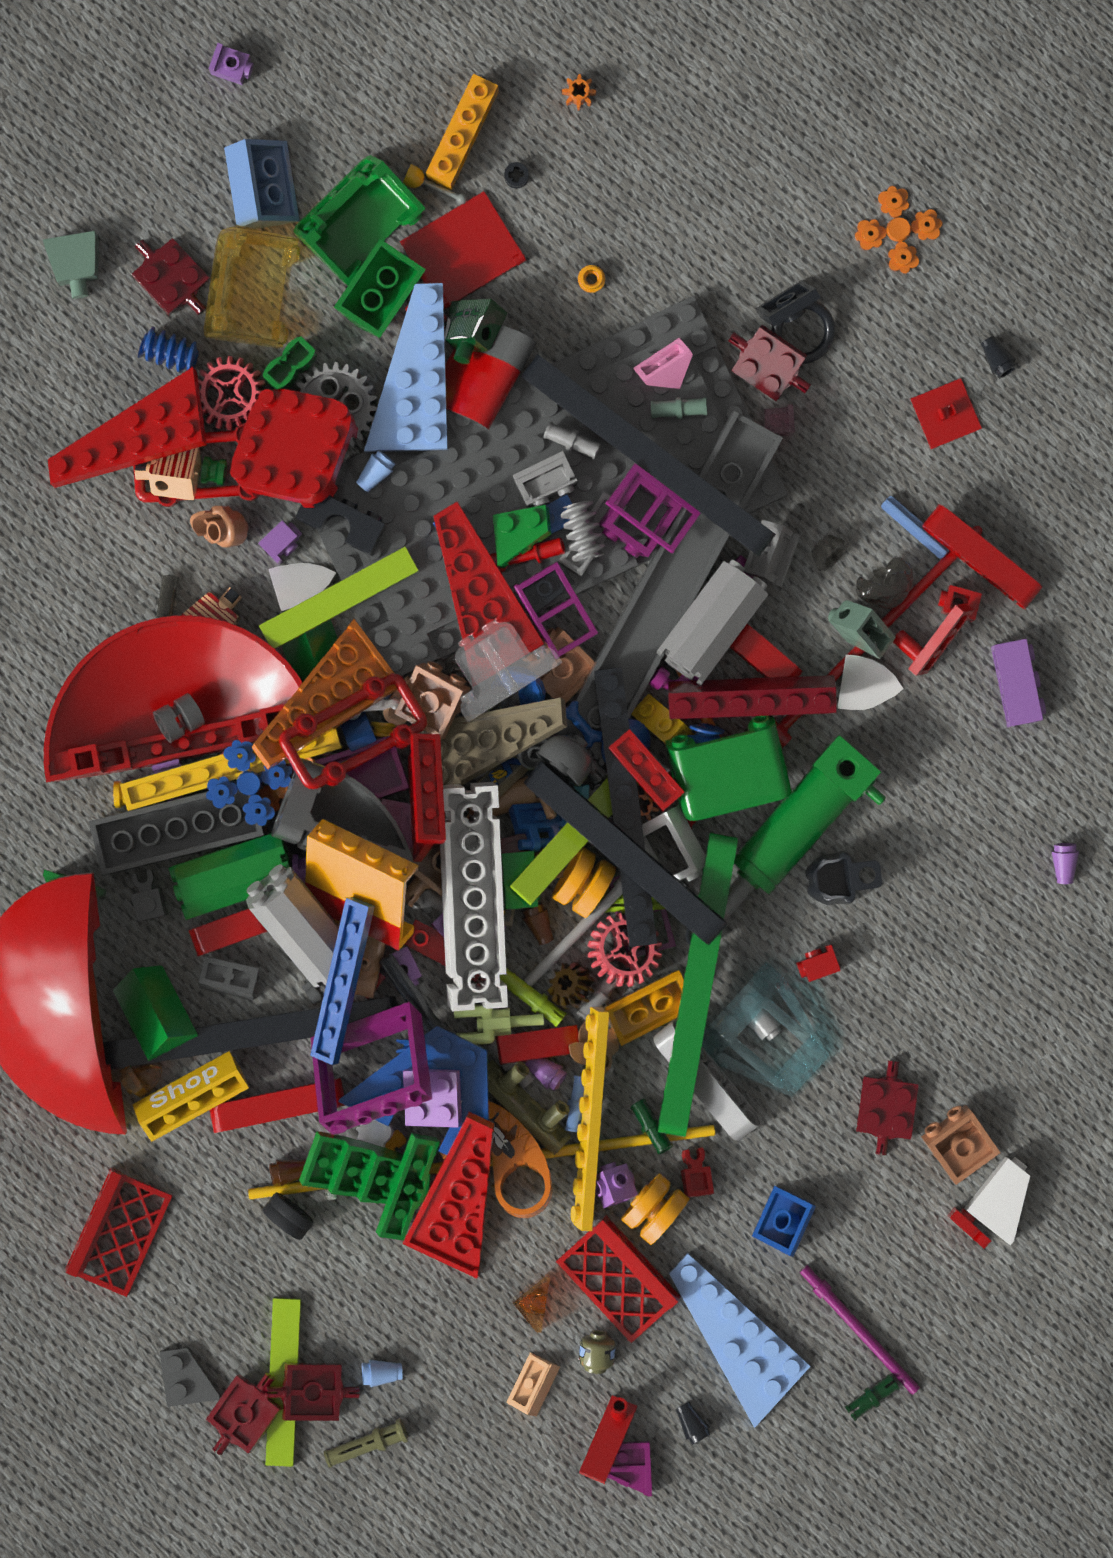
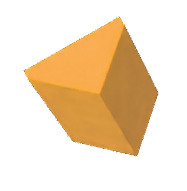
(646, 1008)

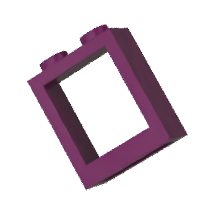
(632, 545)

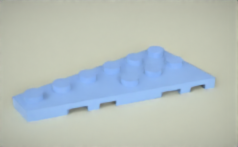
(414, 394)
(748, 1351)

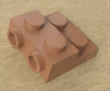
(570, 675)
(437, 696)
(960, 1143)

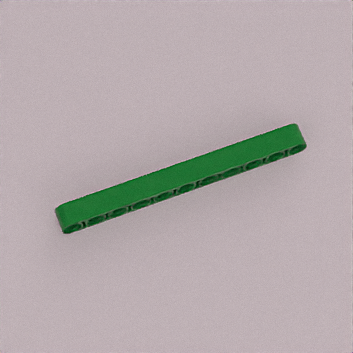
(696, 991)

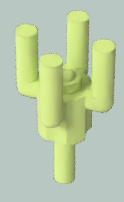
(495, 1023)

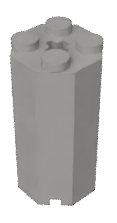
(713, 621)
(295, 921)

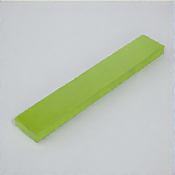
(338, 598)
(558, 853)
(284, 1349)

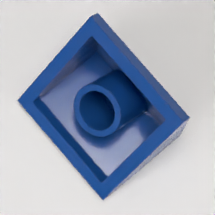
(784, 1221)

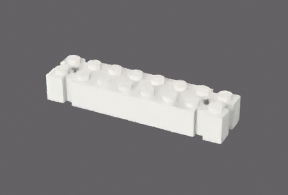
(473, 898)

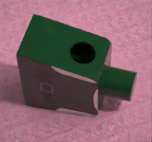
(473, 326)

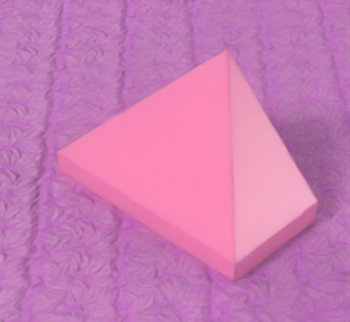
(666, 366)

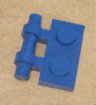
(531, 820)

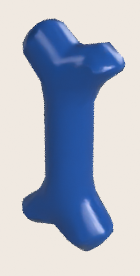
(590, 735)

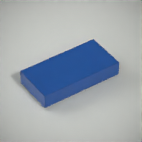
(358, 732)

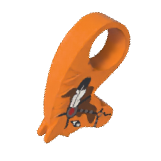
(513, 1148)

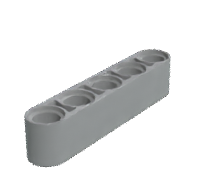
(715, 1090)

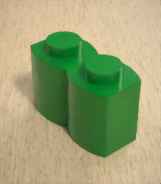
(295, 359)

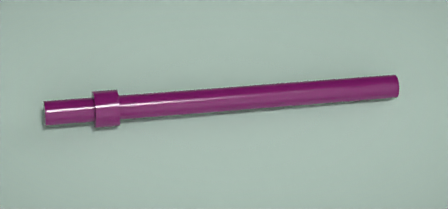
(823, 1289)

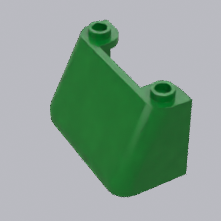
(356, 215)
(729, 771)

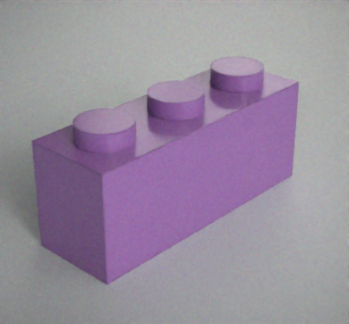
(1018, 682)

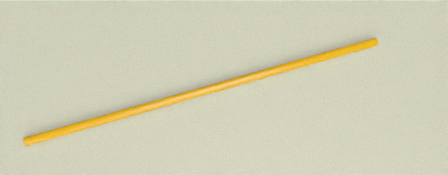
(566, 1150)

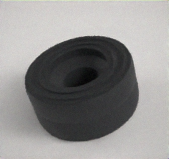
(288, 1216)

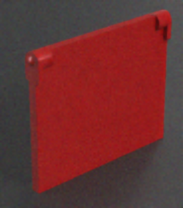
(464, 249)

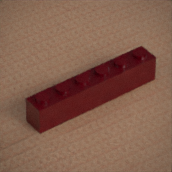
(752, 697)

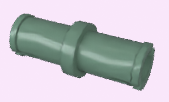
(679, 407)

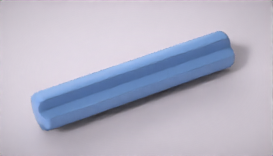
(913, 526)

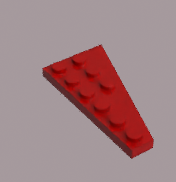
(453, 1212)

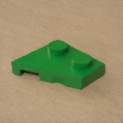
(519, 531)

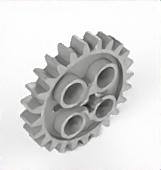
(362, 414)

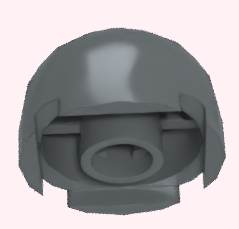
(567, 757)

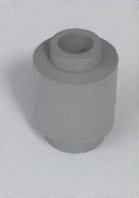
(765, 1025)

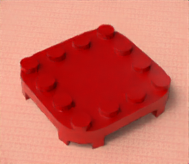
(293, 446)

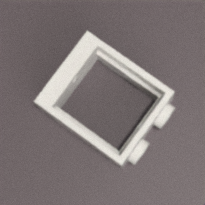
(684, 839)

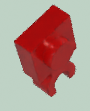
(696, 1179)
(964, 1221)

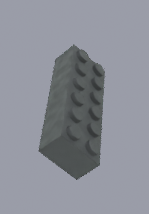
(170, 831)

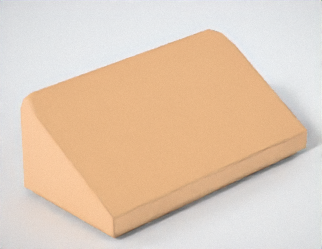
(533, 1384)

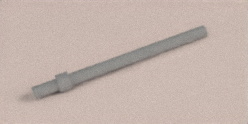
(574, 934)

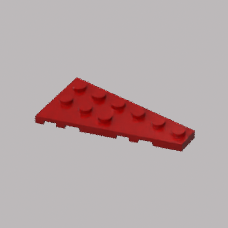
(148, 430)
(476, 582)

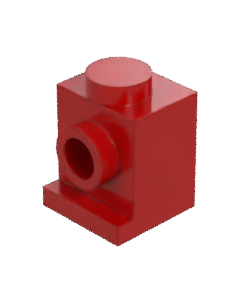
(966, 596)
(818, 964)

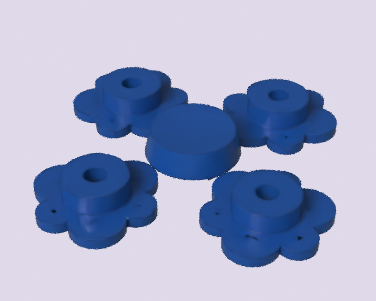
(248, 783)

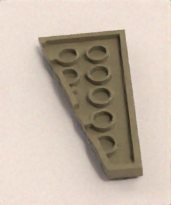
(496, 737)

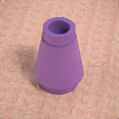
(1065, 862)
(547, 1072)

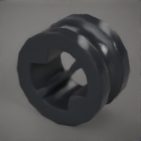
(510, 169)

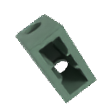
(74, 260)
(850, 622)

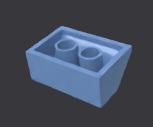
(261, 183)

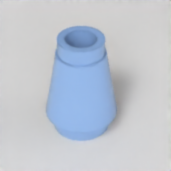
(375, 471)
(380, 1372)

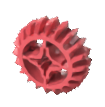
(236, 383)
(629, 960)

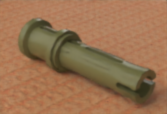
(378, 1435)

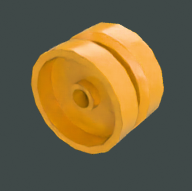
(583, 882)
(658, 1211)

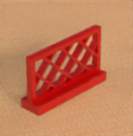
(426, 794)
(96, 1221)
(635, 1262)

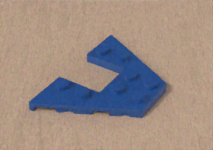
(444, 1052)

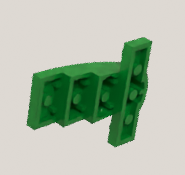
(373, 1175)

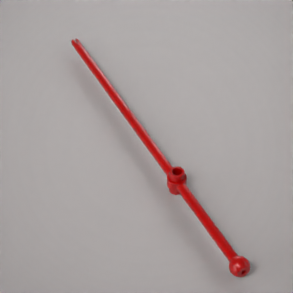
(888, 619)

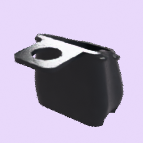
(836, 878)

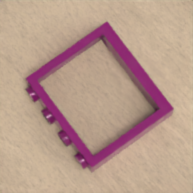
(362, 1033)

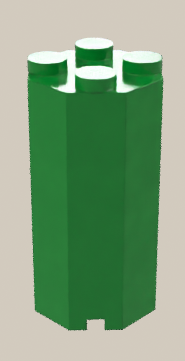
(225, 875)

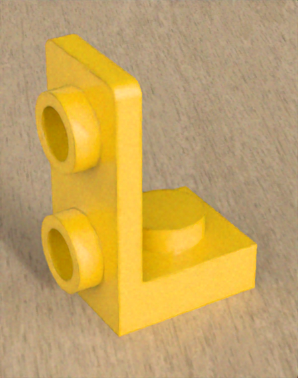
(657, 720)

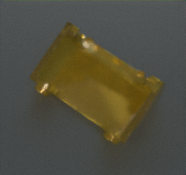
(249, 286)

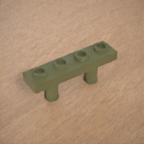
(540, 1123)

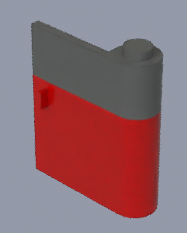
(483, 385)

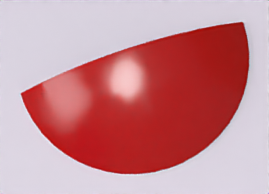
(108, 700)
(51, 1005)

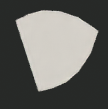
(299, 582)
(866, 684)

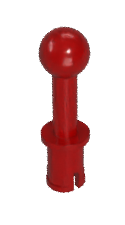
(539, 551)

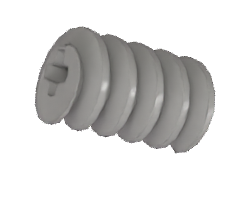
(582, 531)

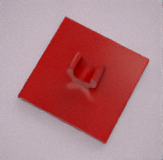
(945, 413)

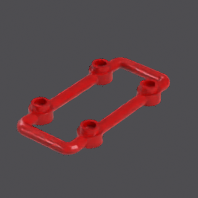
(201, 493)
(335, 772)

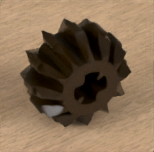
(571, 985)

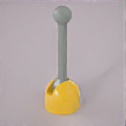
(416, 177)

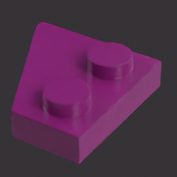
(633, 1467)

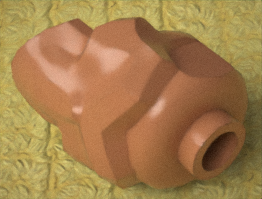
(220, 526)

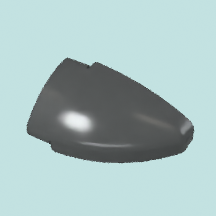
(344, 805)

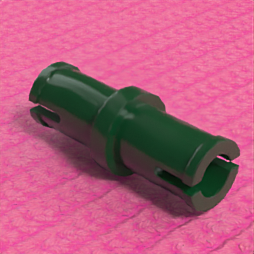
(650, 1126)
(872, 1397)

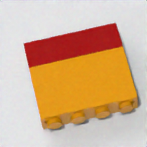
(350, 866)

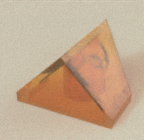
(532, 1302)

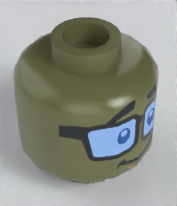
(597, 1352)

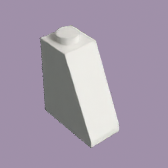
(1001, 1199)

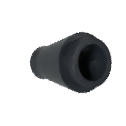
(999, 359)
(693, 1425)

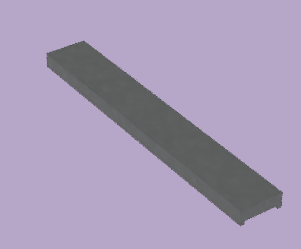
(676, 577)

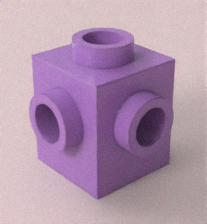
(615, 1184)

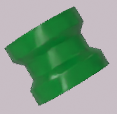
(213, 471)

